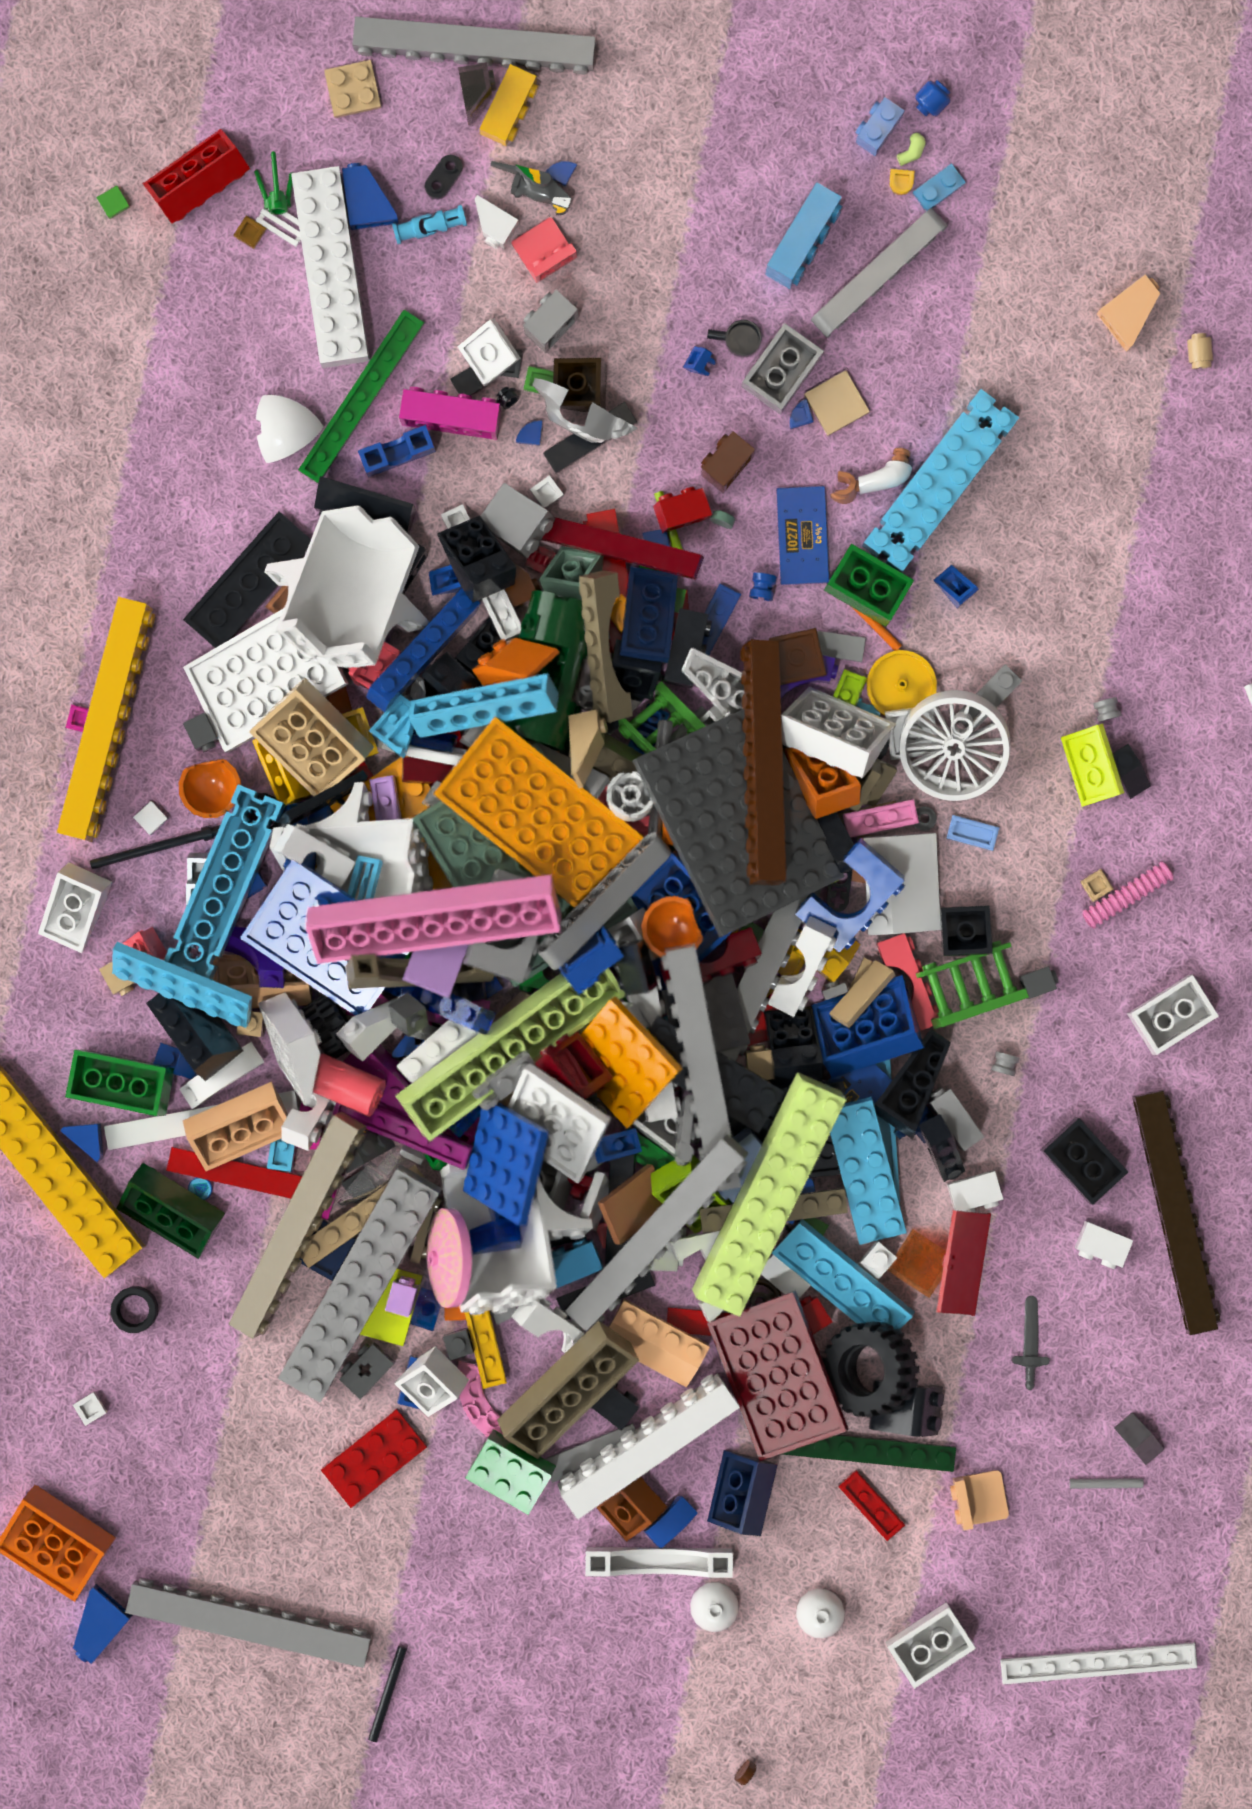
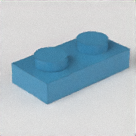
(939, 187)

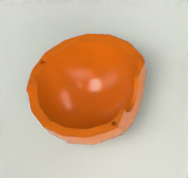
(208, 788)
(670, 924)

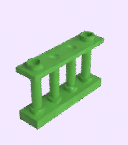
(679, 715)
(967, 1007)

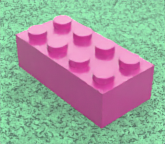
(449, 413)

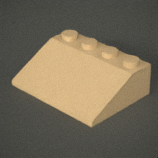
(311, 738)

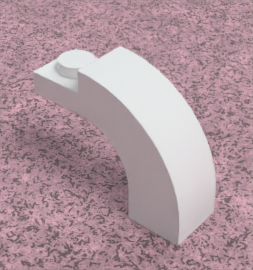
(199, 1090)

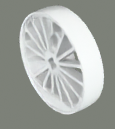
(941, 786)

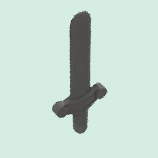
(1030, 1355)

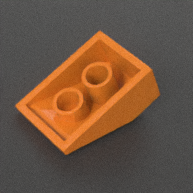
(512, 661)
(822, 785)

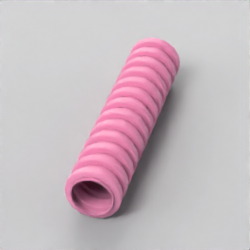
(1127, 895)

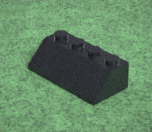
(338, 495)
(198, 1036)

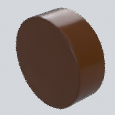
(745, 1773)

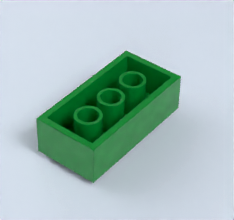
(120, 1082)

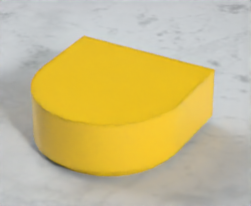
(901, 181)

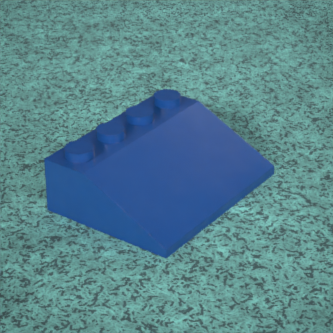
(674, 880)
(879, 1034)

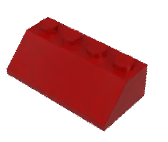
(196, 176)

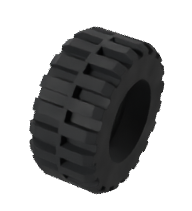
(898, 1368)

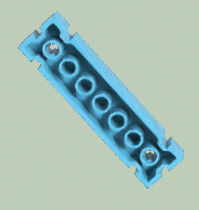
(940, 481)
(224, 882)

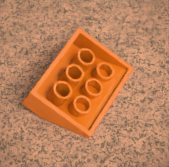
(54, 1542)

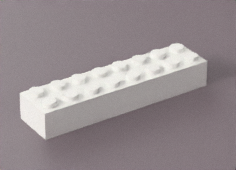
(330, 267)
(647, 1445)

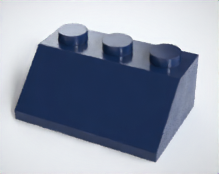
(742, 1493)

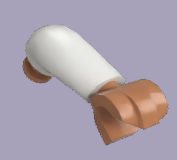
(890, 476)

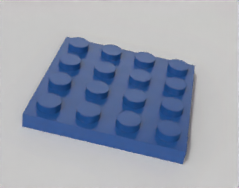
(506, 1162)

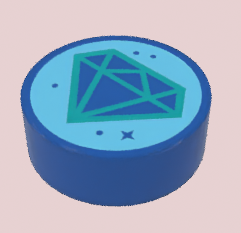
(201, 1187)

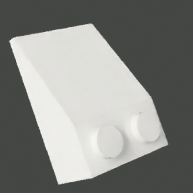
(74, 906)

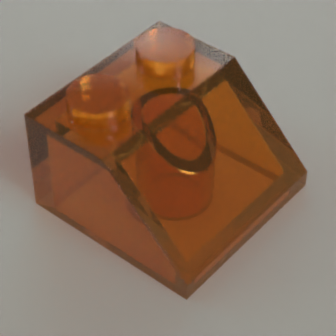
(919, 1263)

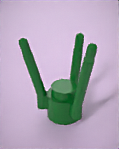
(277, 202)

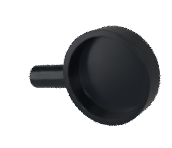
(741, 338)

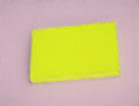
(1092, 765)
(388, 1325)

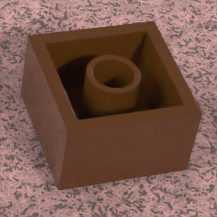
(727, 462)

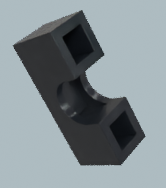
(942, 1148)

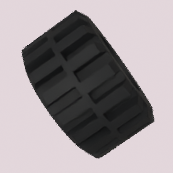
(327, 1020)

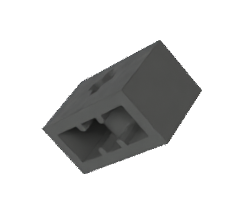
(379, 1362)

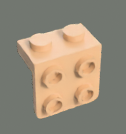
(979, 1498)

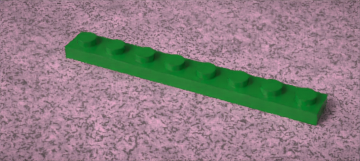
(361, 396)

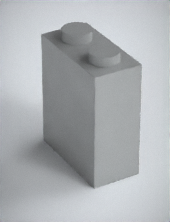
(517, 520)
(956, 1118)

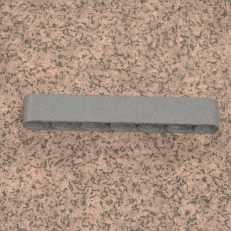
(880, 270)
(604, 900)

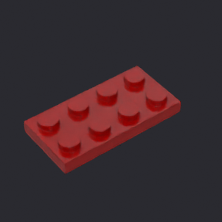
(373, 1458)

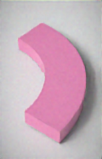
(475, 1402)

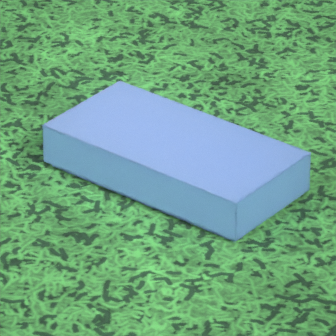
(972, 832)

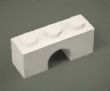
(332, 864)
(304, 1128)

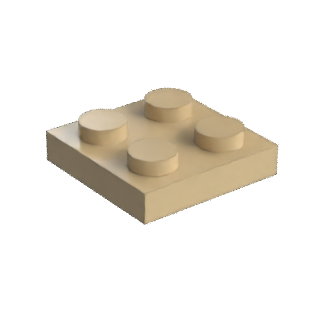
(352, 88)

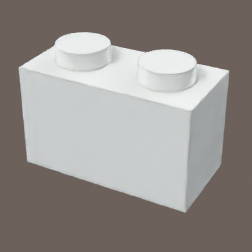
(975, 1192)
(1103, 1244)

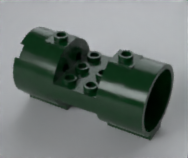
(560, 625)

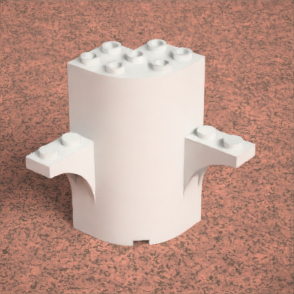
(348, 588)
(391, 841)
(514, 1275)

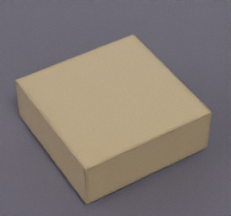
(1096, 885)

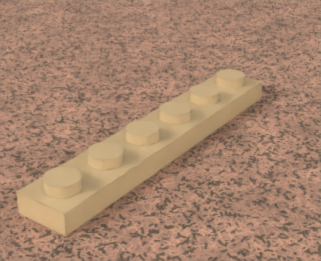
(343, 1227)

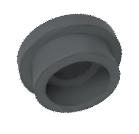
(932, 818)

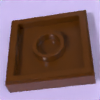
(800, 656)

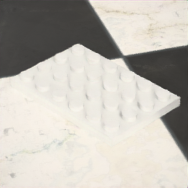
(250, 676)

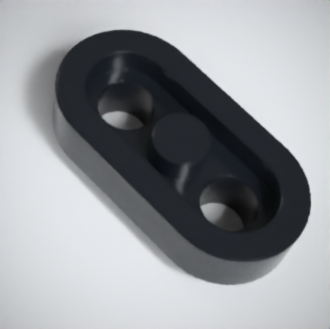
(443, 176)

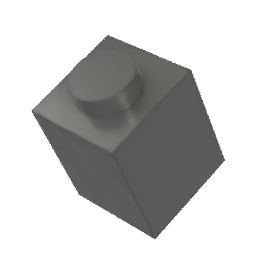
(201, 733)
(1039, 982)
(408, 1014)
(458, 1343)

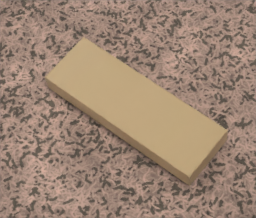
(862, 994)

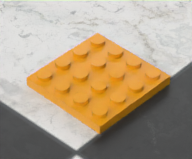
(632, 1057)

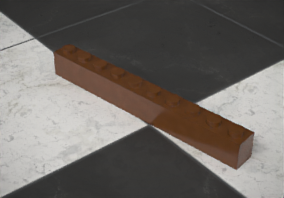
(763, 762)

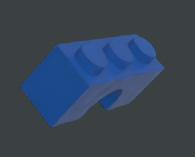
(389, 455)

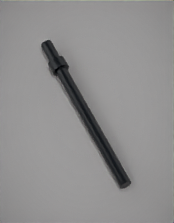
(206, 833)

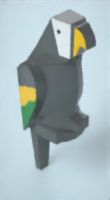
(537, 186)

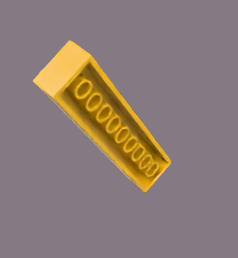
(105, 719)
(63, 1182)

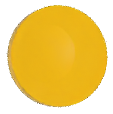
(900, 681)

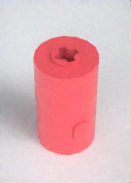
(348, 1085)

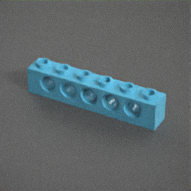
(480, 705)

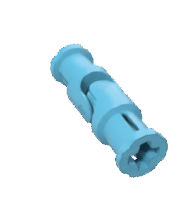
(439, 221)

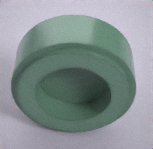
(722, 519)

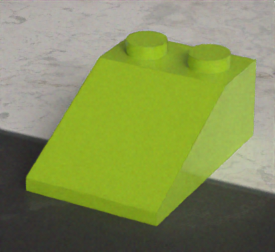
(669, 1177)

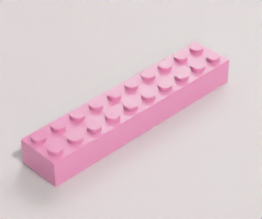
(434, 919)

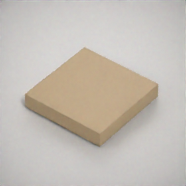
(836, 403)

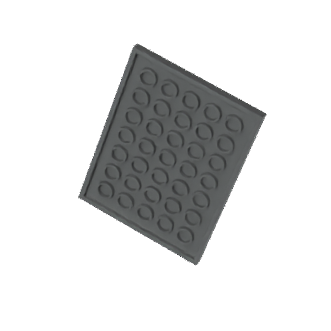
(702, 804)

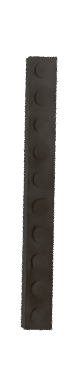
(1175, 1212)

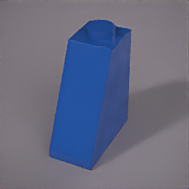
(365, 199)
(99, 1624)

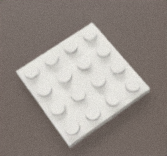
(572, 1123)

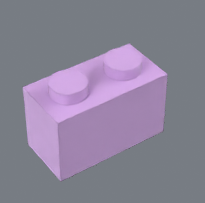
(402, 1296)

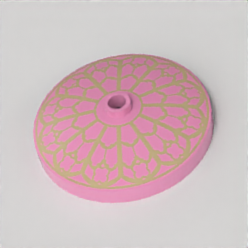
(449, 1257)

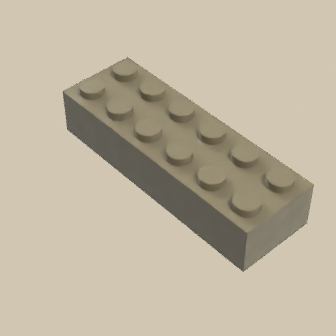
(567, 1390)

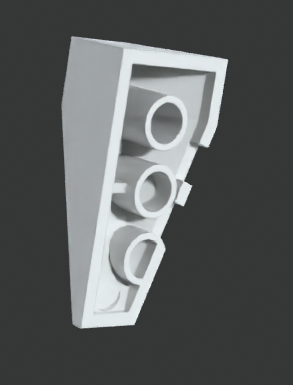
(716, 681)

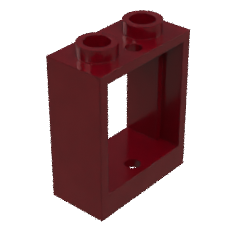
(585, 1057)

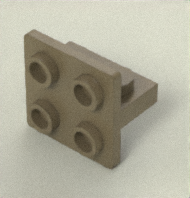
(875, 783)

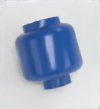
(932, 98)

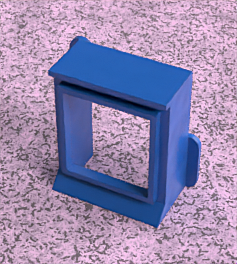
(591, 960)

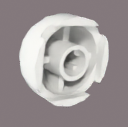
(629, 797)
(714, 1607)
(820, 1613)

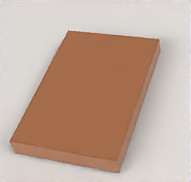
(629, 1205)

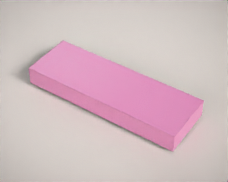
(881, 818)

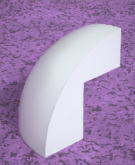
(284, 427)

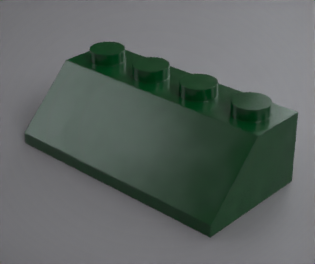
(170, 1210)

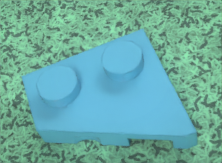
(394, 727)

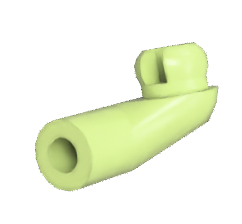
(915, 149)

